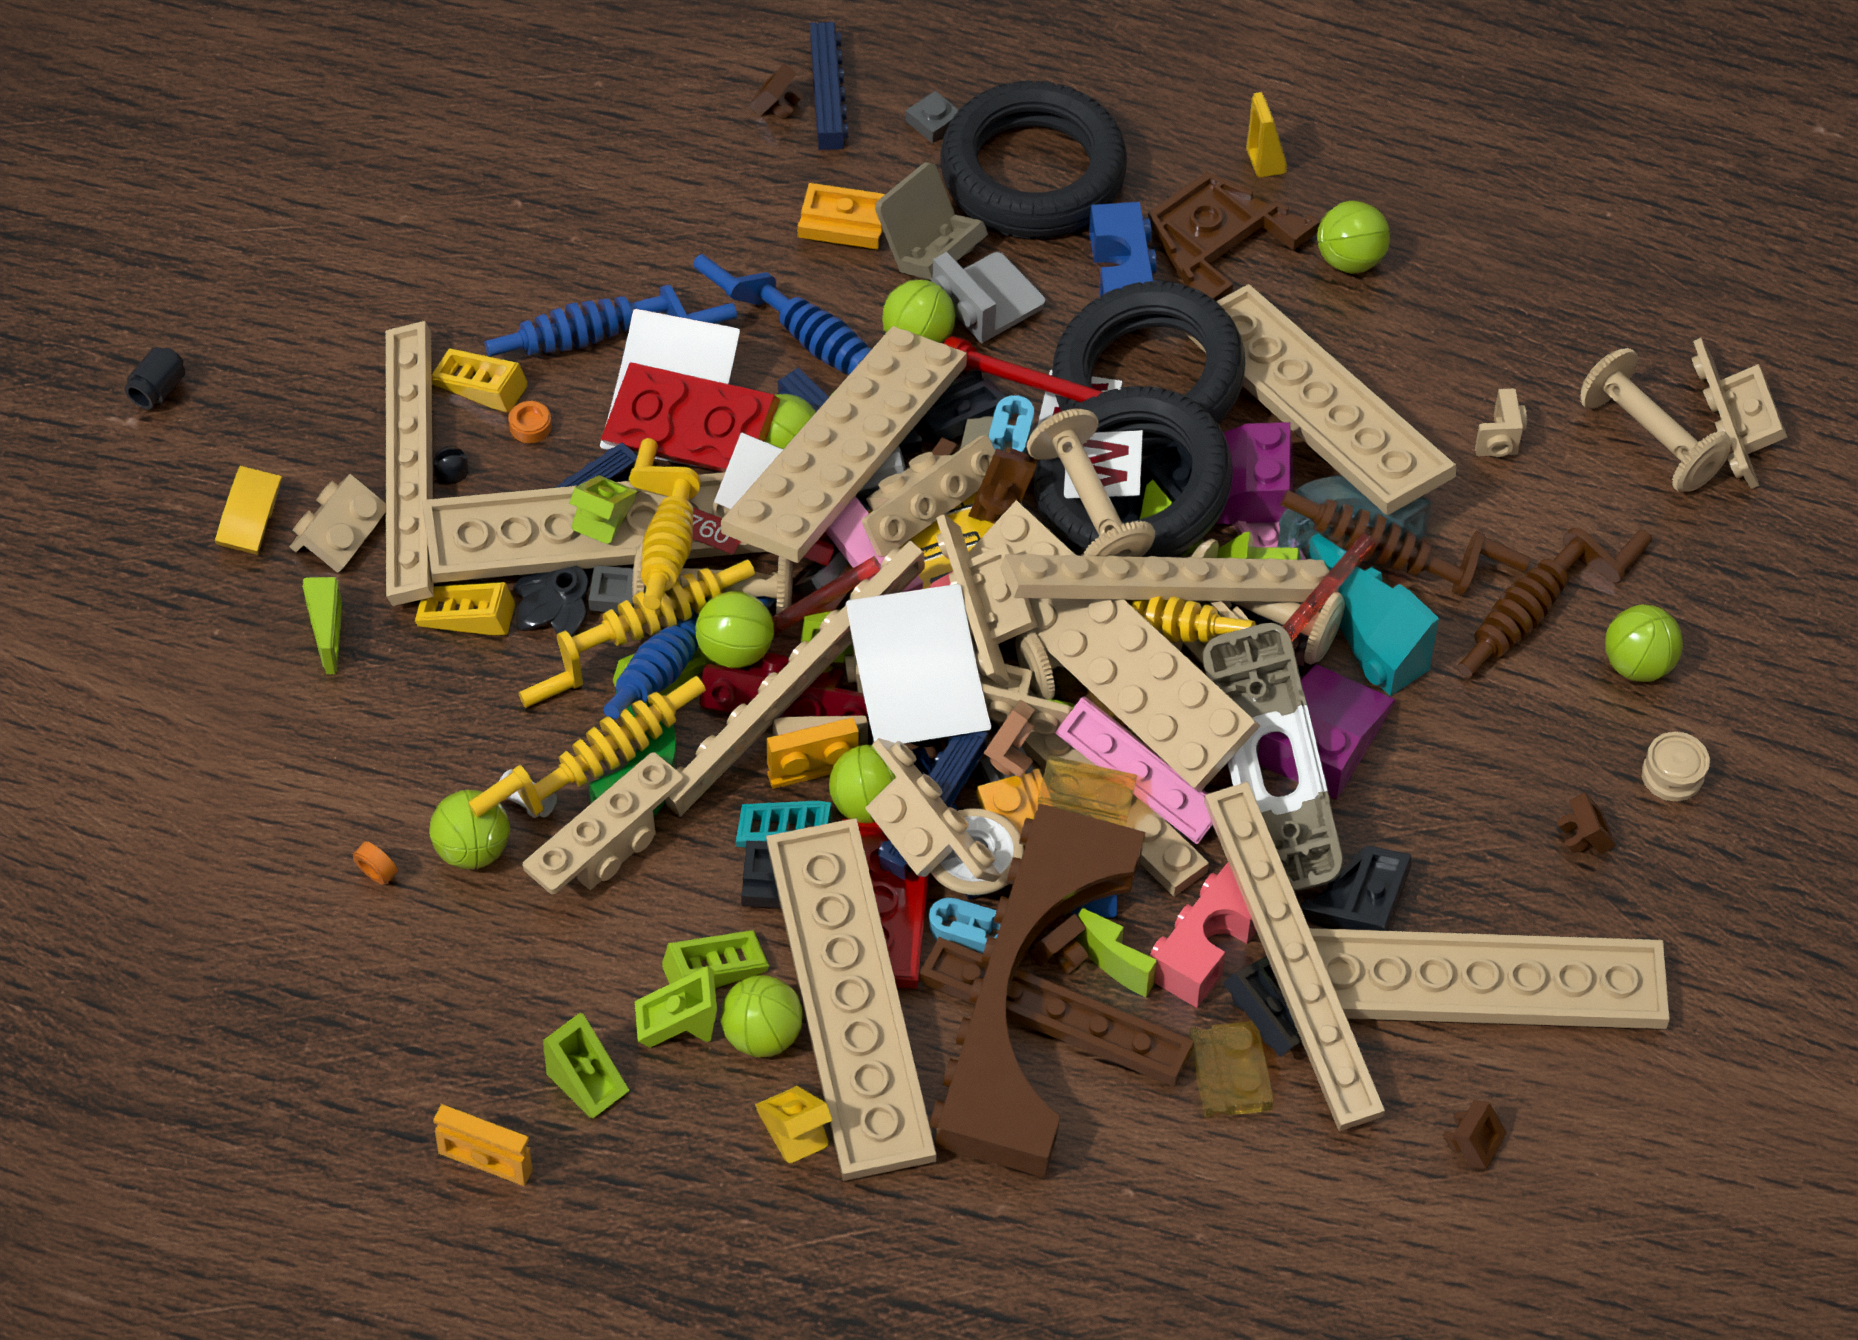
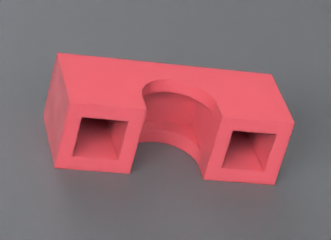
(1186, 959)

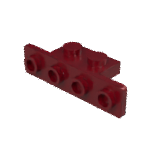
(731, 687)

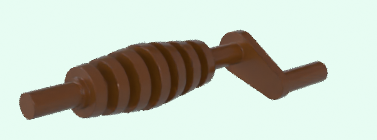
(1402, 550)
(1532, 596)

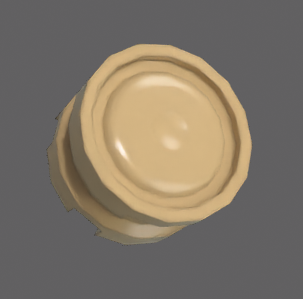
(1675, 766)

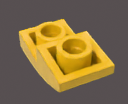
(248, 510)

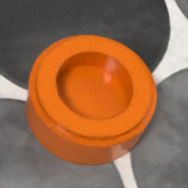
(530, 422)
(374, 863)

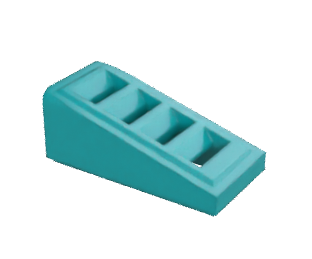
(799, 813)

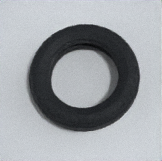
(1031, 105)
(1148, 306)
(1153, 412)

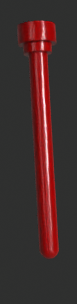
(1021, 374)

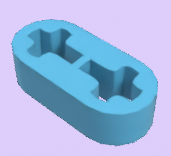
(1017, 434)
(971, 924)

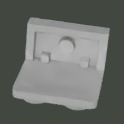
(987, 294)

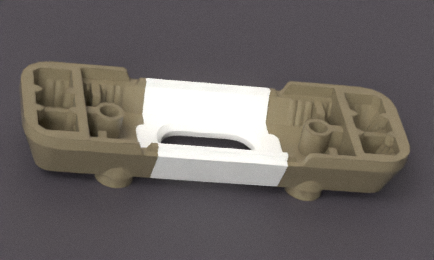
(1263, 678)

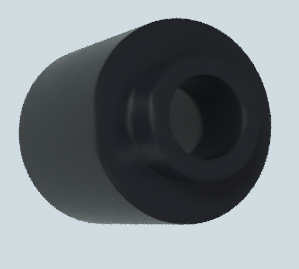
(155, 377)

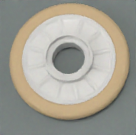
(998, 836)

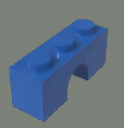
(1121, 237)

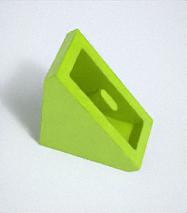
(582, 1066)

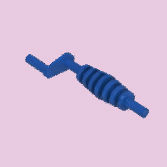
(590, 322)
(816, 329)
(658, 663)

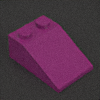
(1260, 472)
(1344, 725)

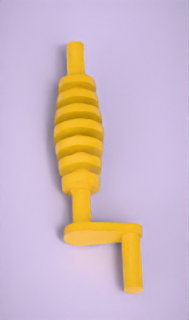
(670, 530)
(630, 620)
(1186, 621)
(602, 749)

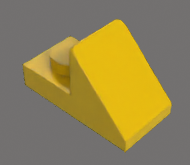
(796, 1122)

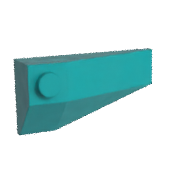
(1383, 625)

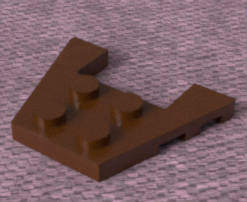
(1212, 219)

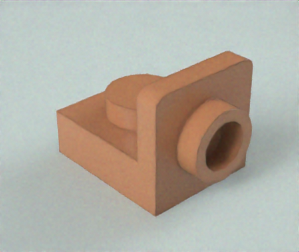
(1013, 731)

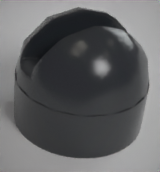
(451, 465)

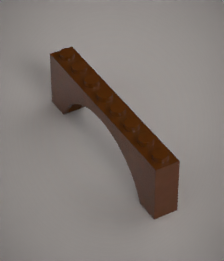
(989, 1101)

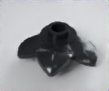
(548, 603)

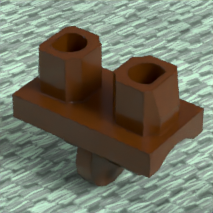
(1002, 484)

